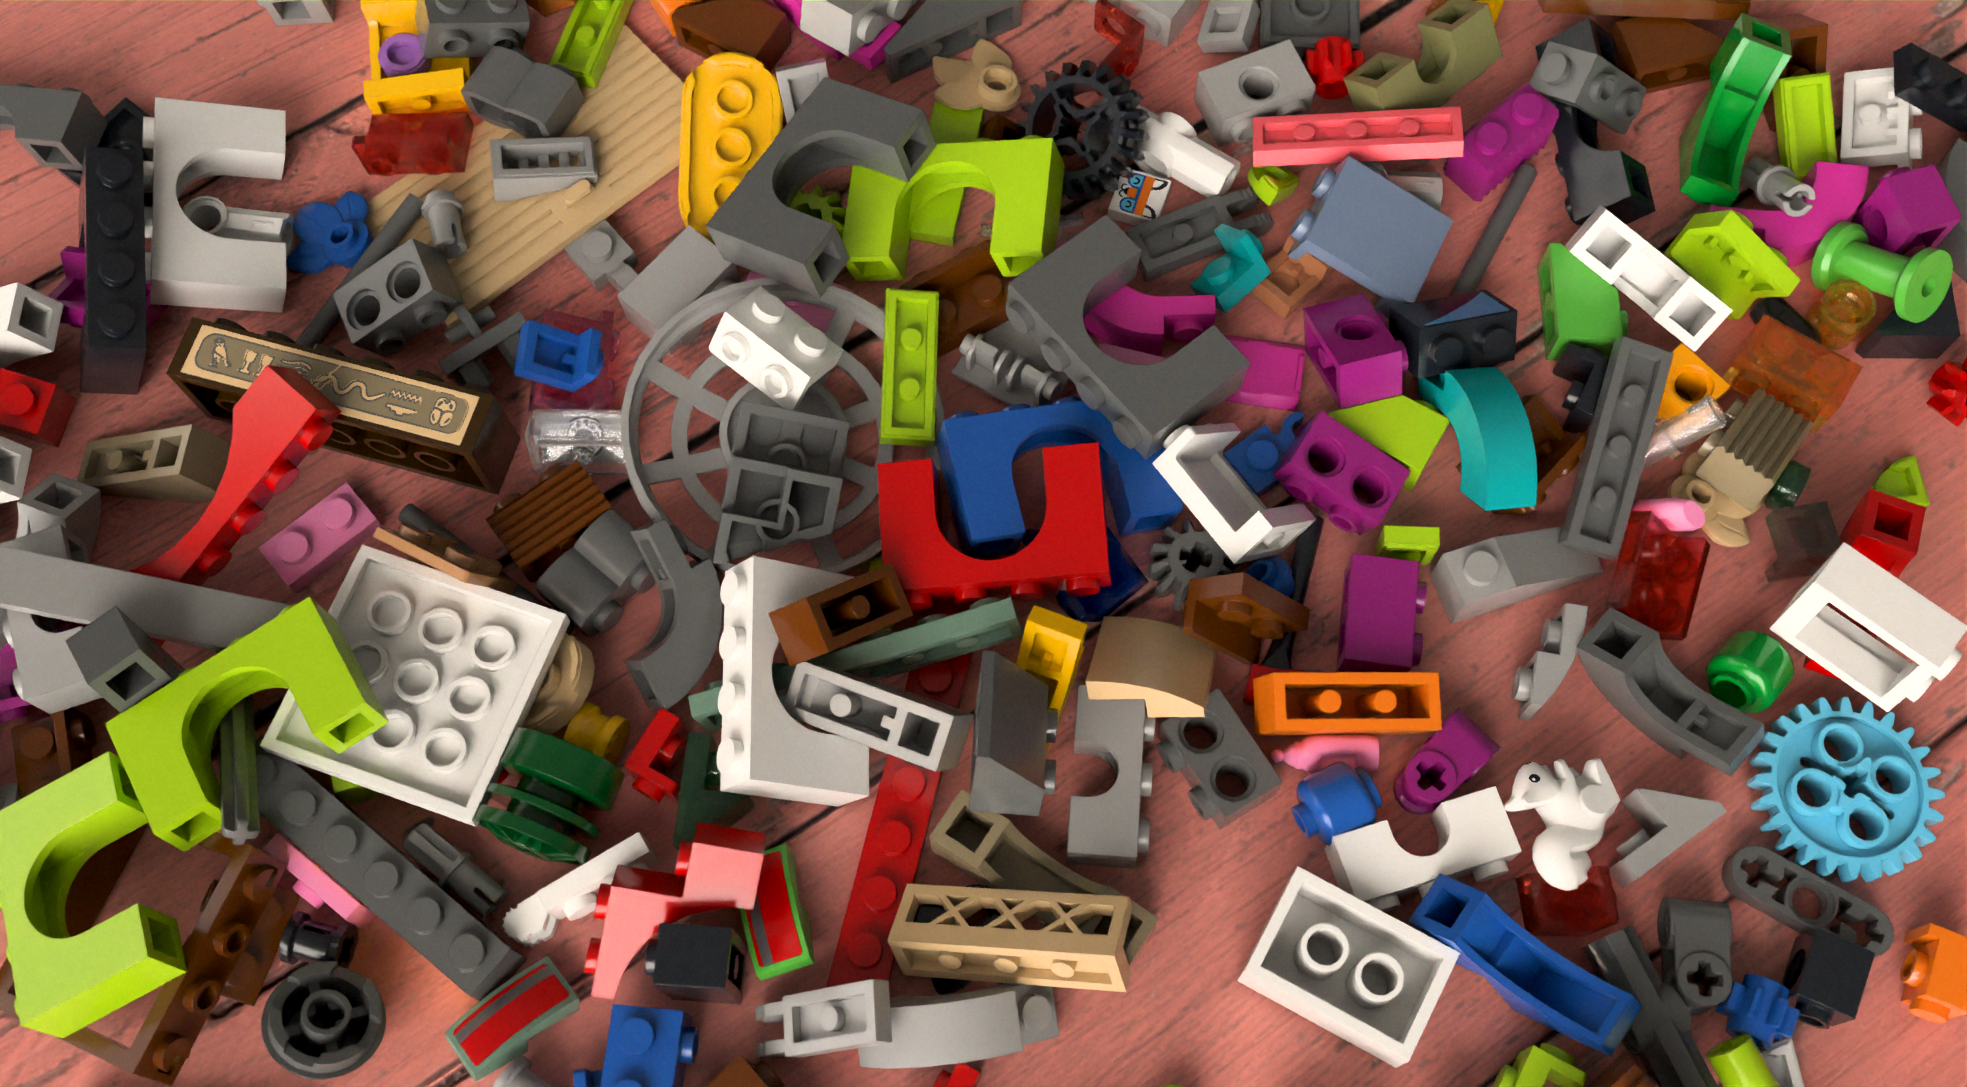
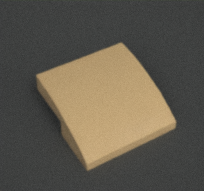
(1151, 663)

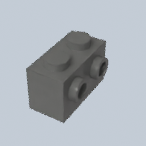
(470, 26)

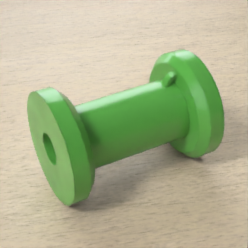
(1913, 283)

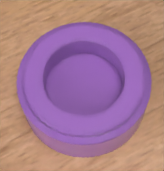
(403, 56)

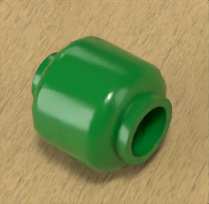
(1749, 671)

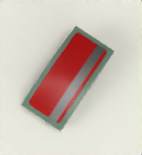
(505, 1019)

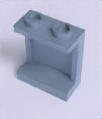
(1370, 232)

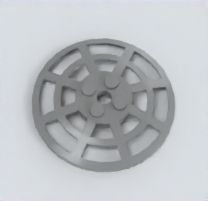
(817, 400)

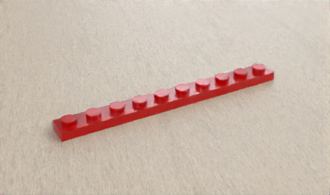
(896, 828)

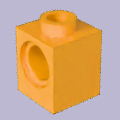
(1693, 377)

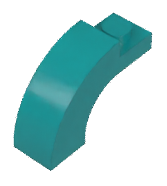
(1491, 435)

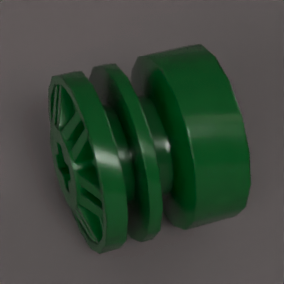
(550, 794)

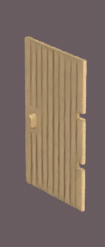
(635, 144)

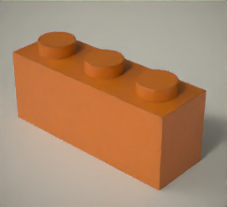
(1347, 703)

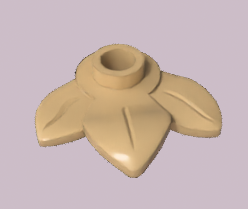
(977, 83)
(1722, 514)

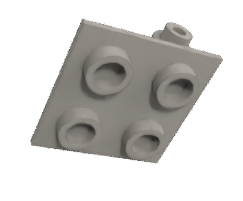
(1009, 367)

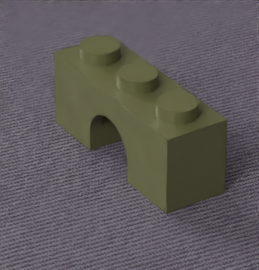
(1455, 50)

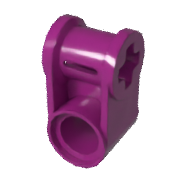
(1447, 760)

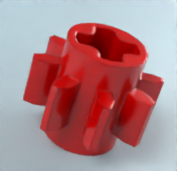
(1330, 64)
(1950, 391)

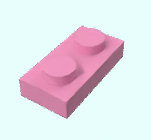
(320, 537)

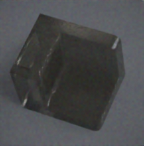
(1802, 540)

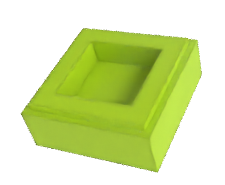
(1408, 543)

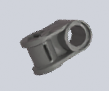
(1696, 942)

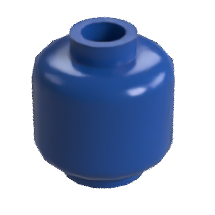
(1336, 801)

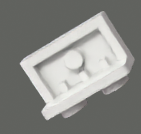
(773, 347)

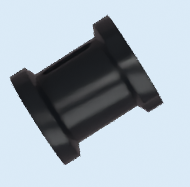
(317, 941)

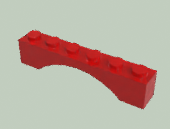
(271, 435)

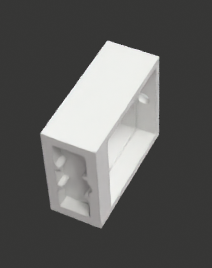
(1886, 609)

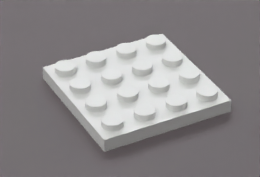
(450, 673)

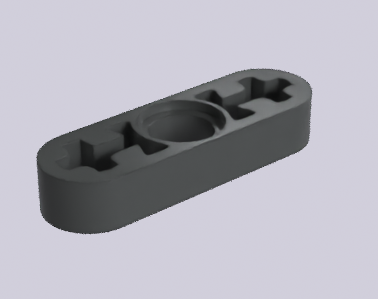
(1774, 868)

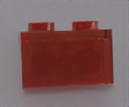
(415, 143)
(1657, 576)

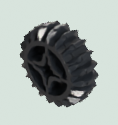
(1116, 114)

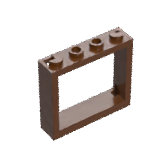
(208, 954)

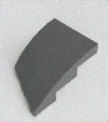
(779, 480)

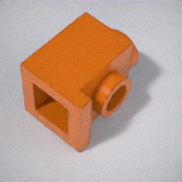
(1935, 973)

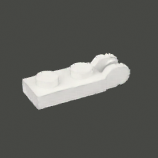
(575, 892)

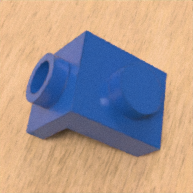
(558, 356)

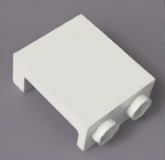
(1222, 499)

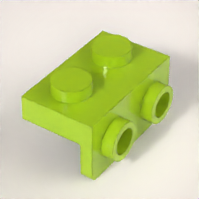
(1731, 260)

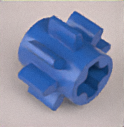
(1759, 1009)

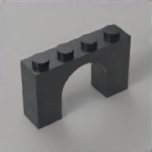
(115, 276)

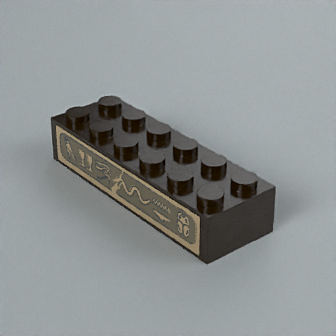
(384, 415)

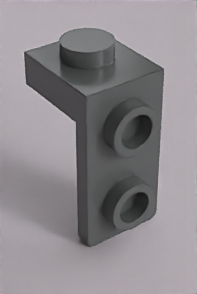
(1589, 84)

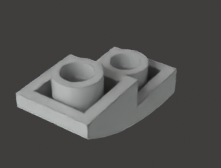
(1545, 670)

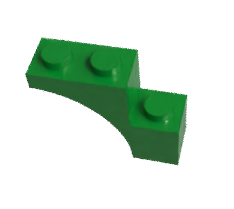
(1722, 126)

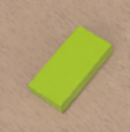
(1804, 122)

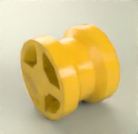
(598, 732)

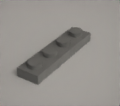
(1616, 448)

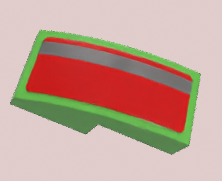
(778, 924)

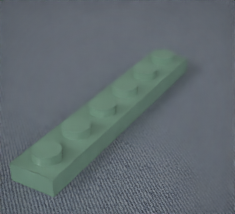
(892, 653)

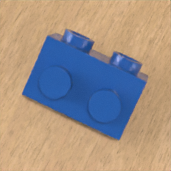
(648, 1047)

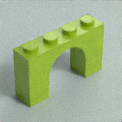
(1020, 174)
(171, 732)
(43, 845)

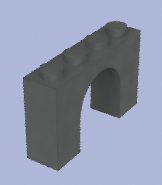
(829, 130)
(1138, 400)

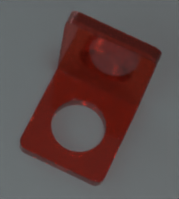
(1129, 47)

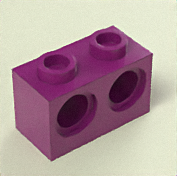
(1345, 461)

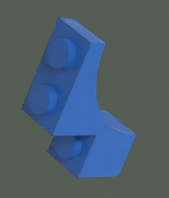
(1523, 968)

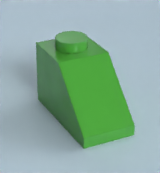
(1577, 305)

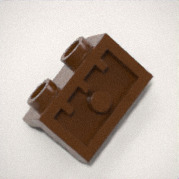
(969, 295)
(1238, 612)
(51, 748)

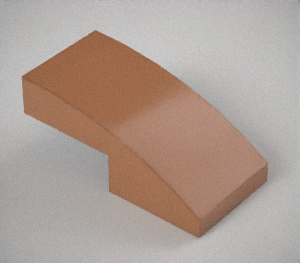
(1291, 280)

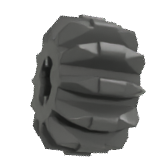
(1177, 553)

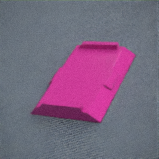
(1273, 373)

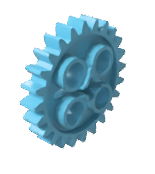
(1824, 830)

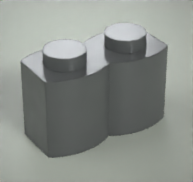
(523, 94)
(597, 576)

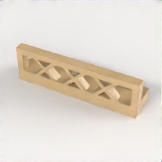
(1015, 955)

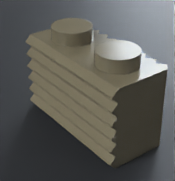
(1753, 448)

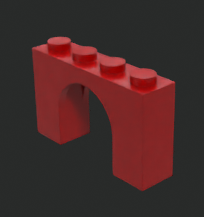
(1064, 555)

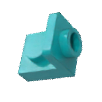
(1236, 271)

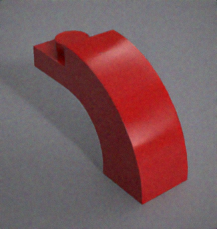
(1884, 532)

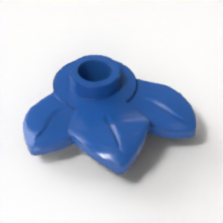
(330, 234)

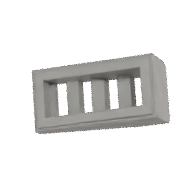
(525, 181)

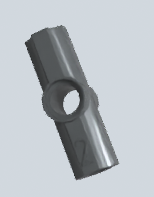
(1663, 1023)

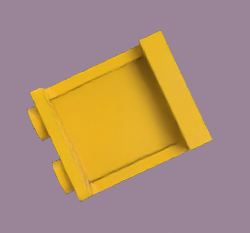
(412, 93)

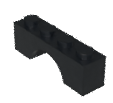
(1589, 172)

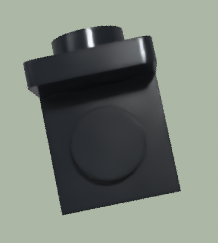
(1586, 371)

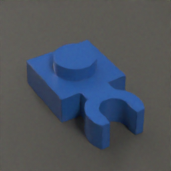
(1261, 453)

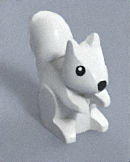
(1573, 814)

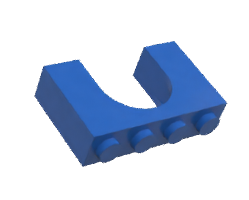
(978, 476)

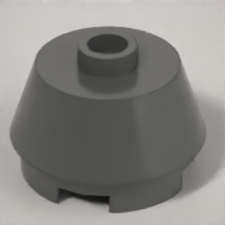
(323, 1021)

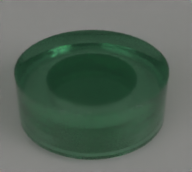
(1788, 486)

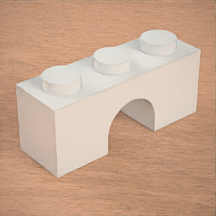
(1648, 278)
(1471, 840)

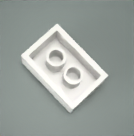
(1349, 967)

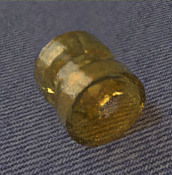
(1842, 313)

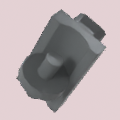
(466, 361)

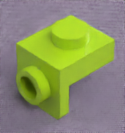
(1537, 1064)

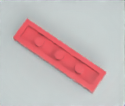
(1362, 135)

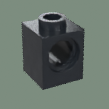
(1826, 978)

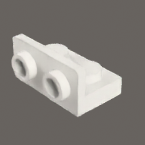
(1876, 122)

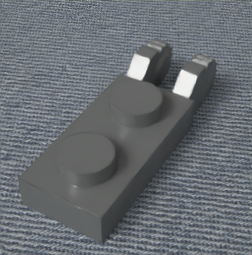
(1189, 232)

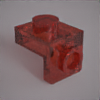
(1566, 912)

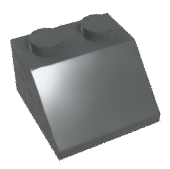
(1011, 740)

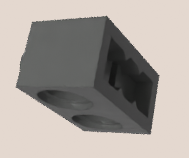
(398, 298)
(1232, 753)

